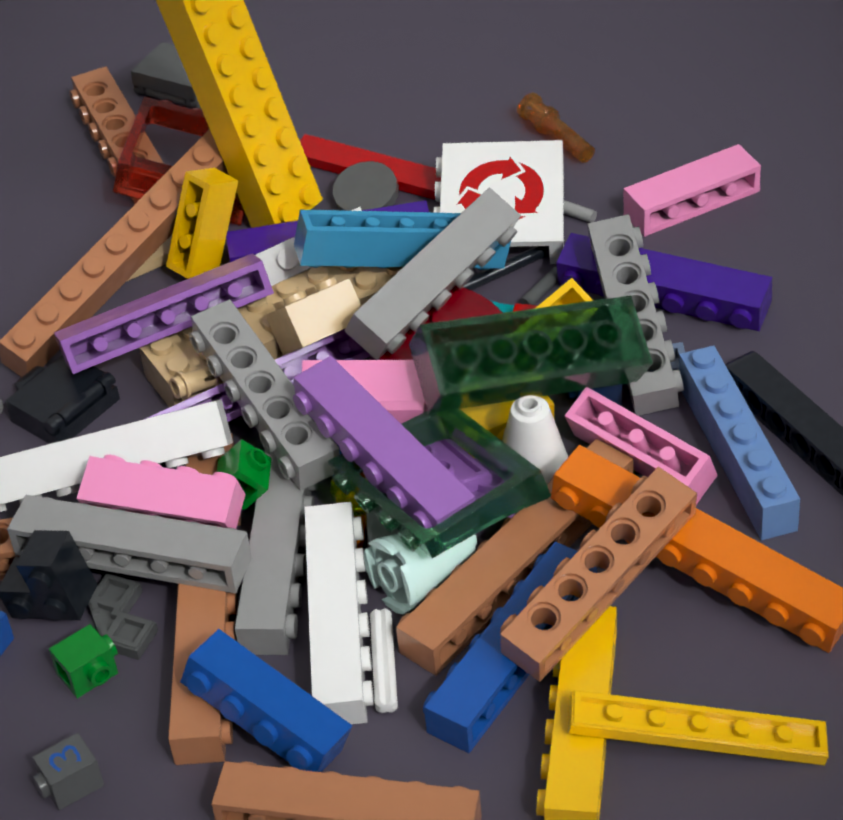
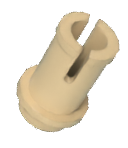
(185, 384)

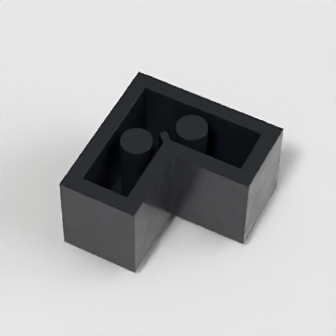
(48, 579)

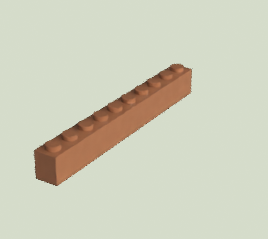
(105, 265)
(196, 728)

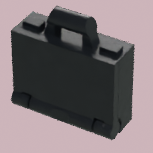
(59, 403)

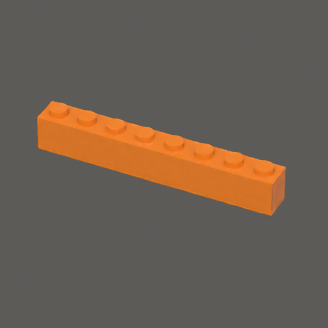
(714, 554)

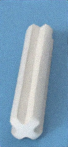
(383, 661)

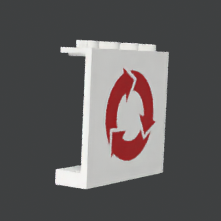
(521, 173)

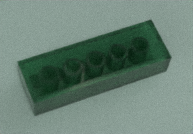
(529, 353)

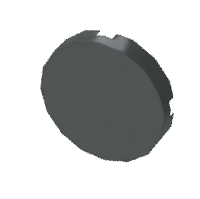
(365, 186)

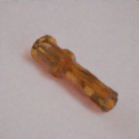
(547, 121)

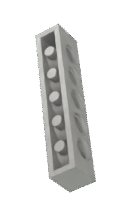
(624, 273)
(263, 393)

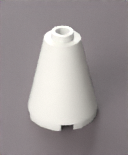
(535, 435)

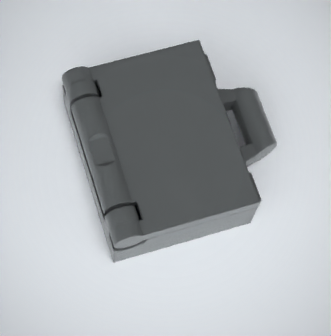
(164, 77)

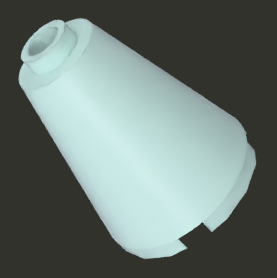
(408, 574)

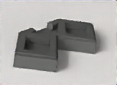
(110, 611)

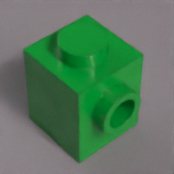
(249, 467)
(84, 660)

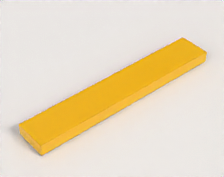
(698, 727)

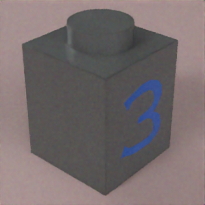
(67, 772)

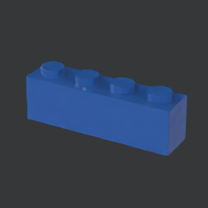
(265, 703)

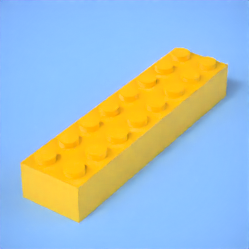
(242, 107)

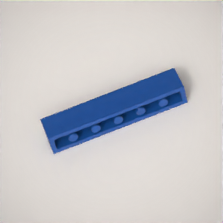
(485, 678)

